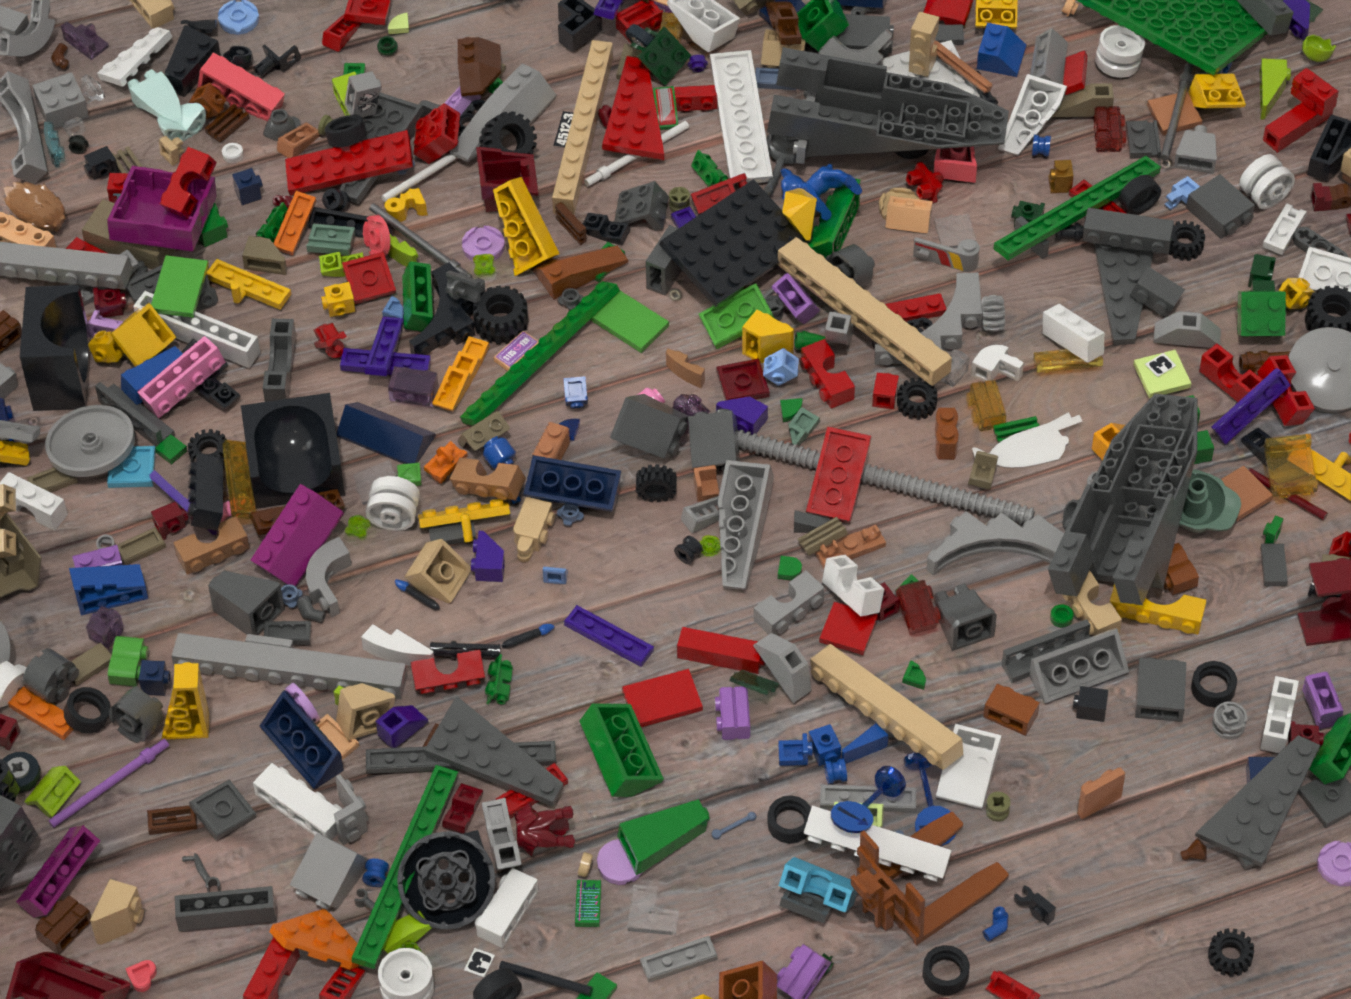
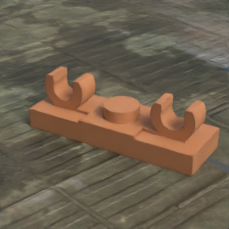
(853, 545)

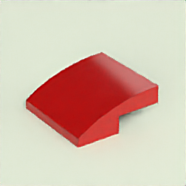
(950, 11)

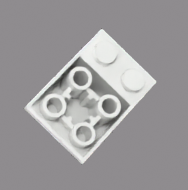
(970, 775)

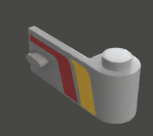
(963, 258)

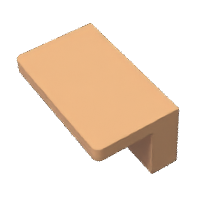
(908, 214)

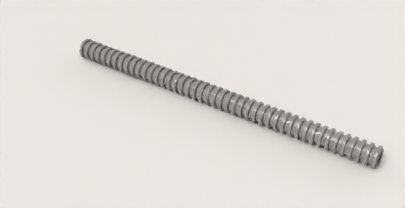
(891, 480)

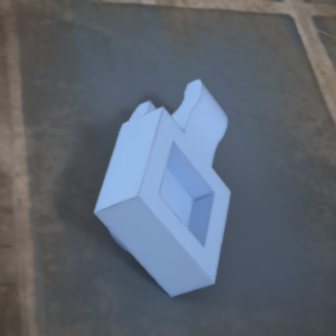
(1180, 192)

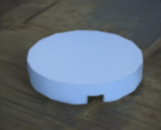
(238, 17)

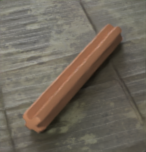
(963, 68)

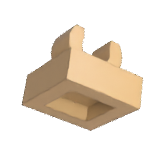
(171, 149)

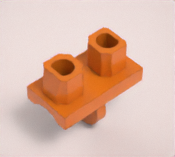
(444, 461)

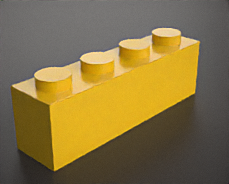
(524, 227)
(188, 707)

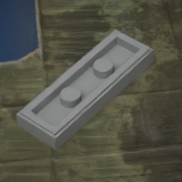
(678, 959)

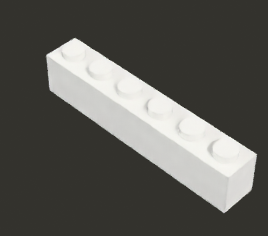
(232, 342)
(893, 847)

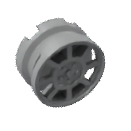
(1229, 719)

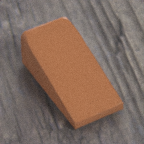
(297, 140)

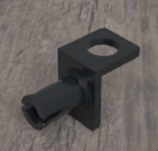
(273, 60)

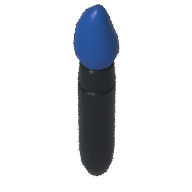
(418, 595)
(529, 635)

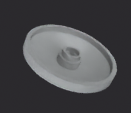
(1324, 368)
(90, 441)

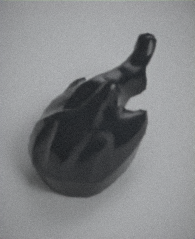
(239, 56)

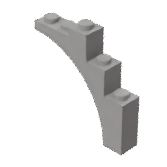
(946, 332)
(1001, 534)

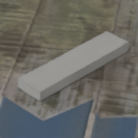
(839, 793)

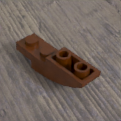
(785, 21)
(264, 519)

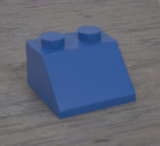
(1000, 51)

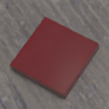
(743, 380)

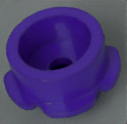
(697, 63)

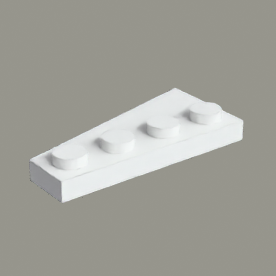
(130, 59)

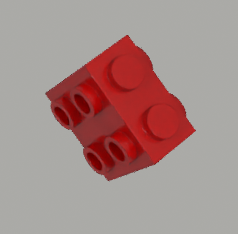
(436, 133)

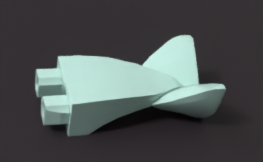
(160, 99)

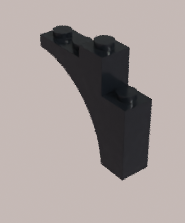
(450, 320)

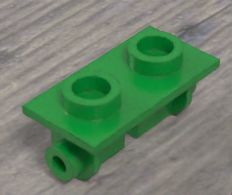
(707, 169)
(273, 222)
(499, 672)

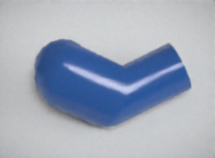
(999, 925)

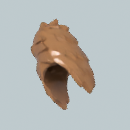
(35, 205)

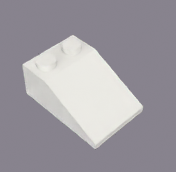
(705, 22)

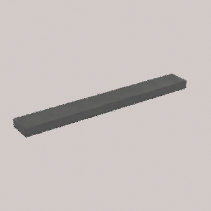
(414, 758)

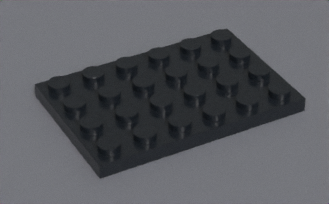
(731, 243)

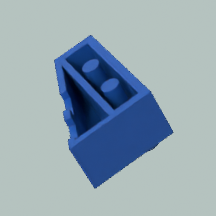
(107, 586)

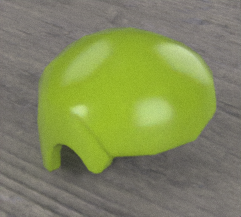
(1317, 48)

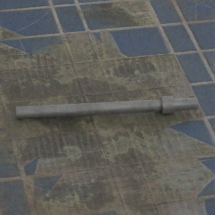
(1184, 82)
(416, 239)

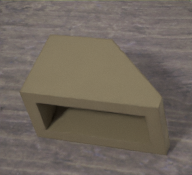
(263, 256)

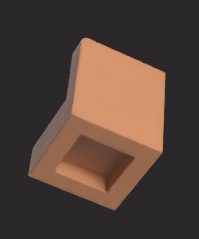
(705, 483)

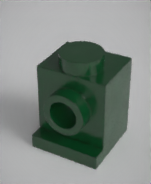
(1028, 211)
(1262, 268)

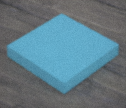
(134, 469)

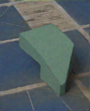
(802, 426)

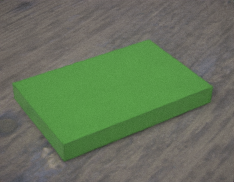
(179, 286)
(630, 321)
(726, 321)

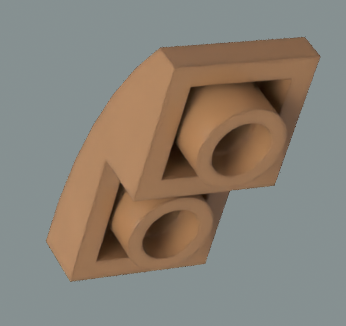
(679, 365)

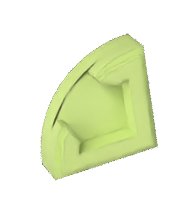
(399, 24)

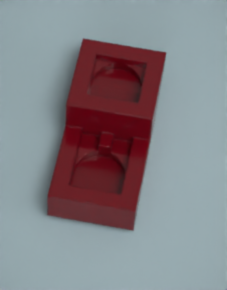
(463, 808)

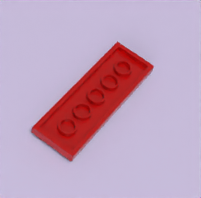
(349, 163)

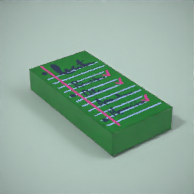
(588, 903)

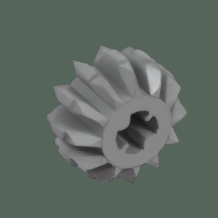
(993, 313)

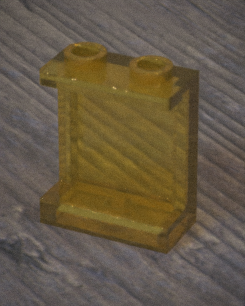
(1290, 465)

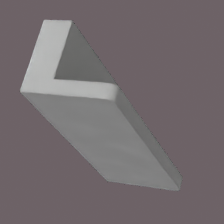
(1049, 56)

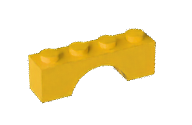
(1181, 615)

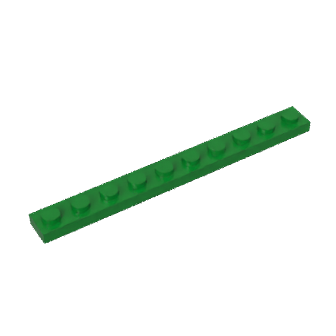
(1072, 209)
(540, 353)
(389, 902)

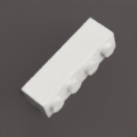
(297, 801)

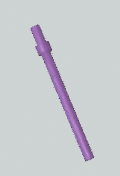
(146, 756)

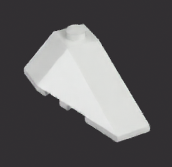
(1032, 110)

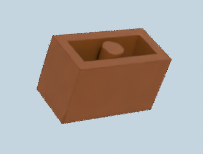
(1011, 709)

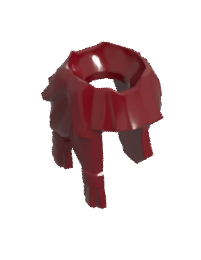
(538, 828)

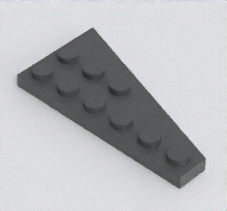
(391, 117)
(1119, 273)
(479, 748)
(1256, 813)

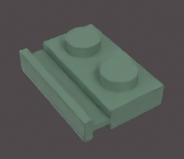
(331, 239)

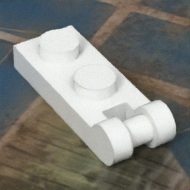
(1284, 229)

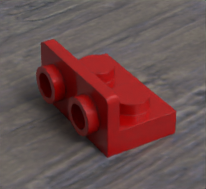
(695, 98)

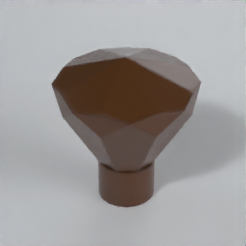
(1196, 850)

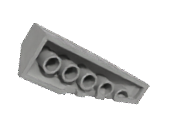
(521, 92)
(742, 516)

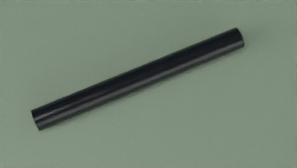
(548, 979)

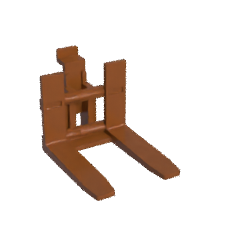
(908, 910)

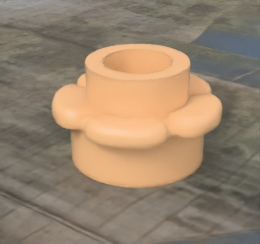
(1070, 7)

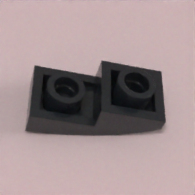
(601, 228)
(217, 393)

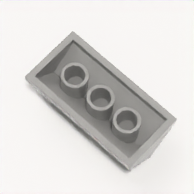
(1078, 665)

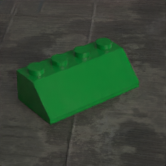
(832, 233)
(620, 749)

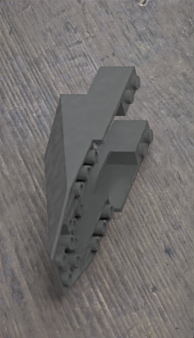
(877, 111)
(1134, 505)

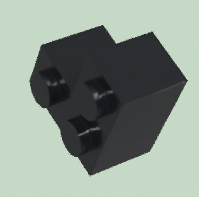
(577, 23)

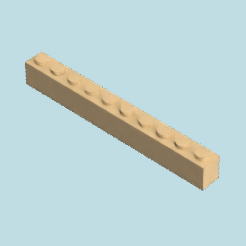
(583, 125)
(866, 312)

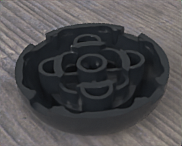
(463, 856)

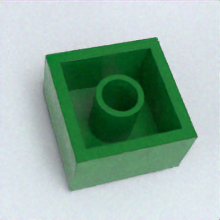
(821, 21)
(1261, 313)

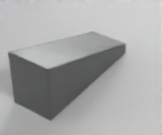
(807, 522)

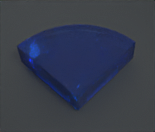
(573, 425)

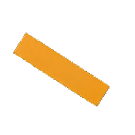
(461, 374)

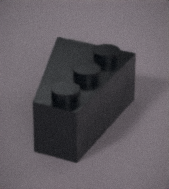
(188, 58)
(1331, 146)

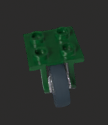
(658, 51)

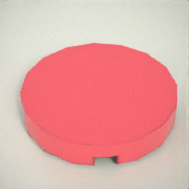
(376, 235)

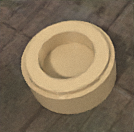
(585, 864)

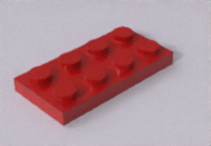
(838, 474)

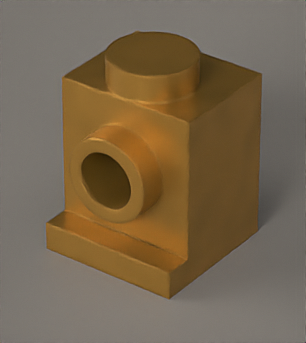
(1061, 176)

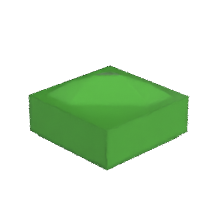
(410, 472)

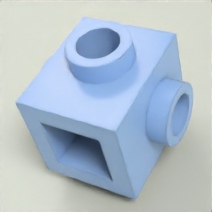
(781, 367)

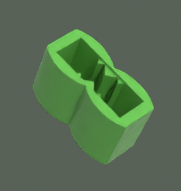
(126, 660)

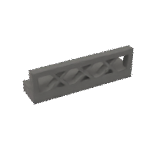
(142, 420)
(1018, 666)

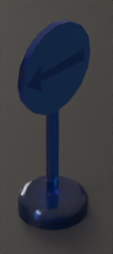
(916, 761)
(857, 817)

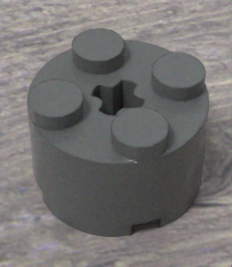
(854, 264)
(50, 676)
(137, 714)

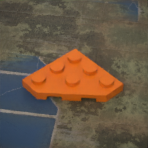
(319, 936)

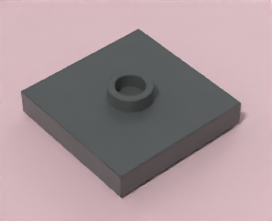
(1328, 801)
(222, 809)

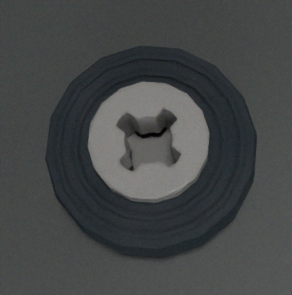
(30, 769)

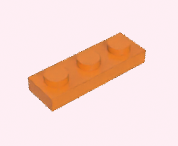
(294, 222)
(40, 712)

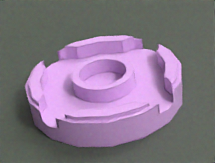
(483, 241)
(302, 700)
(1335, 863)
(614, 864)

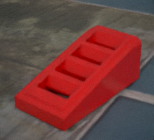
(339, 34)
(330, 986)

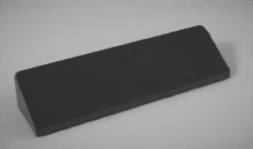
(339, 218)

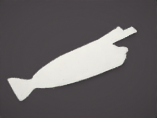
(1034, 445)

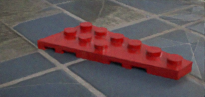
(633, 118)

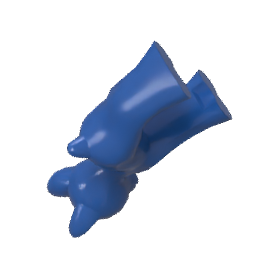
(819, 184)

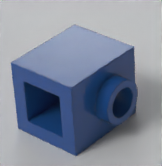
(824, 744)

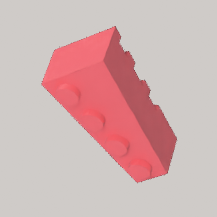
(241, 87)
(956, 163)

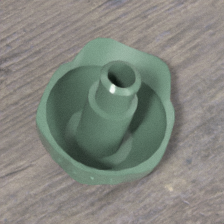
(1209, 504)

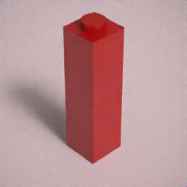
(1292, 126)
(719, 650)

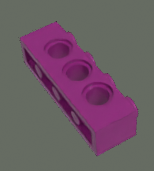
(58, 871)

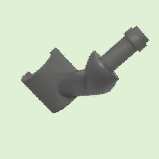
(209, 881)
(364, 901)

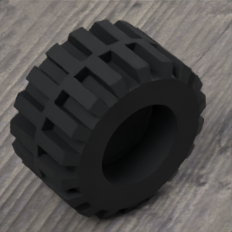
(516, 125)
(500, 301)
(1328, 301)

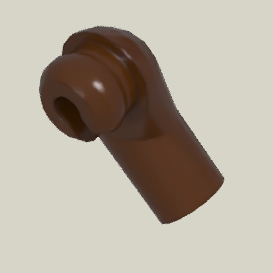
(58, 56)

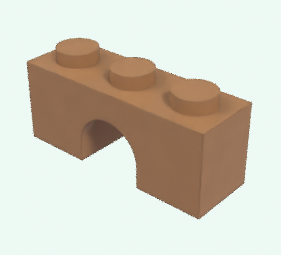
(503, 483)
(198, 555)

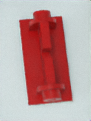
(1008, 988)

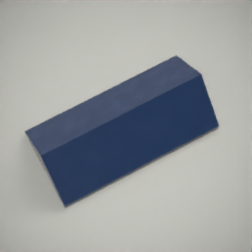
(383, 433)
(573, 483)
(302, 741)

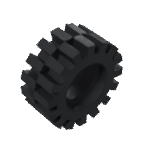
(1187, 250)
(916, 408)
(206, 440)
(656, 483)
(1234, 940)

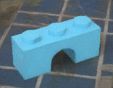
(805, 877)

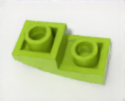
(402, 251)
(332, 263)
(406, 929)

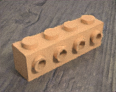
(19, 232)

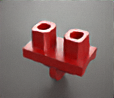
(927, 182)
(328, 339)

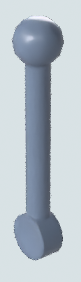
(716, 834)

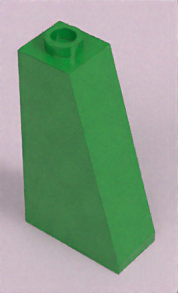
(661, 833)

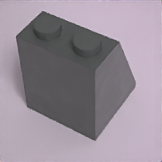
(650, 426)
(246, 600)

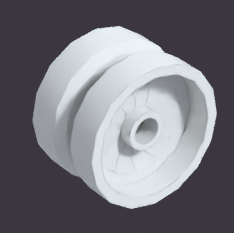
(1119, 51)
(1266, 181)
(392, 503)
(406, 975)

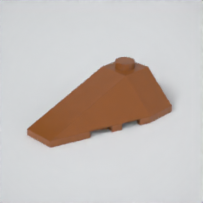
(577, 269)

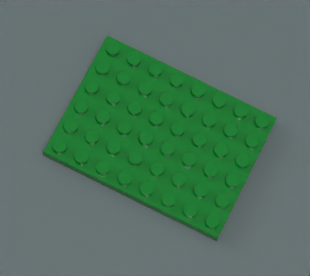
(1196, 30)

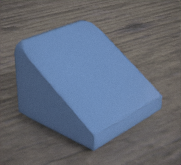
(555, 575)

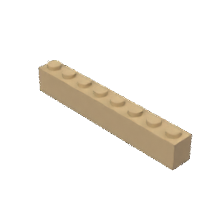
(886, 707)

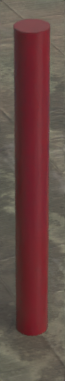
(1299, 501)

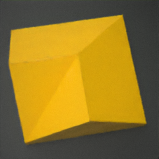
(800, 210)

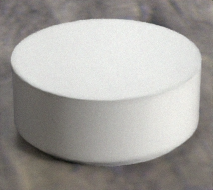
(232, 152)

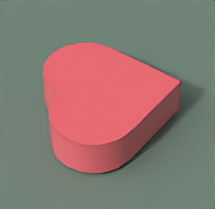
(141, 975)

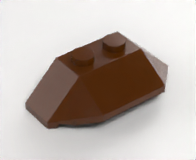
(477, 64)

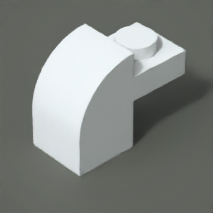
(996, 360)
(10, 680)

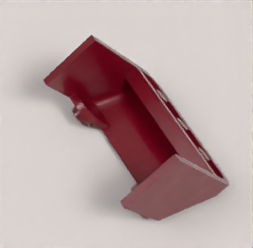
(1334, 619)
(59, 977)

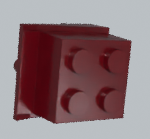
(499, 167)

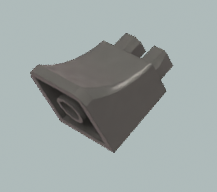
(965, 617)

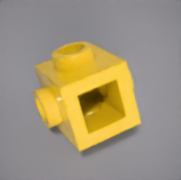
(1297, 292)
(338, 299)
(105, 348)

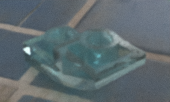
(55, 150)

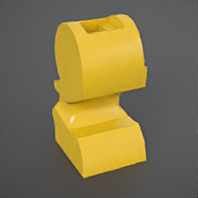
(399, 206)

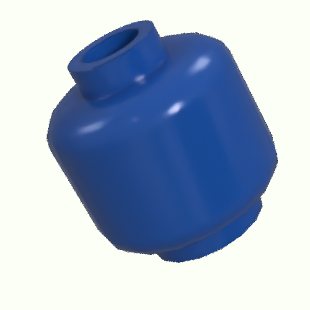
(498, 451)

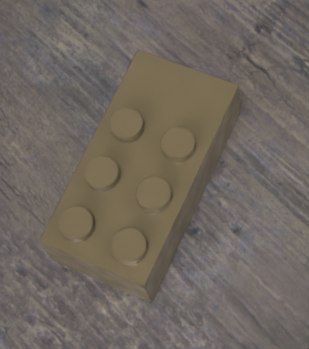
(96, 233)

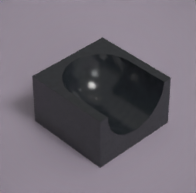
(55, 347)
(291, 446)

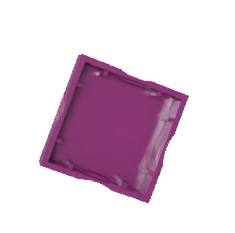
(142, 220)

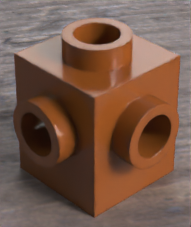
(210, 99)

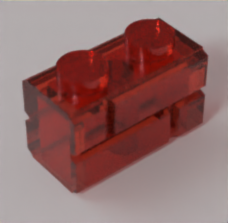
(1108, 129)
(918, 607)

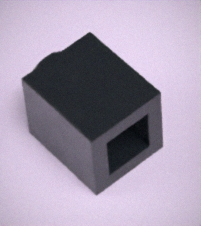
(1091, 703)

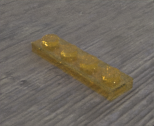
(238, 479)

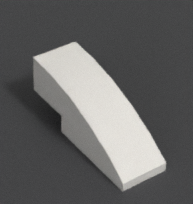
(394, 647)

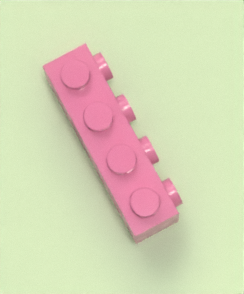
(181, 377)

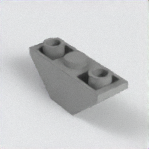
(1187, 330)
(786, 665)

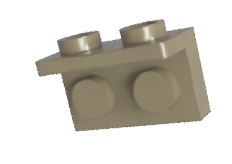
(483, 431)

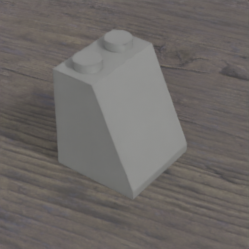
(328, 872)

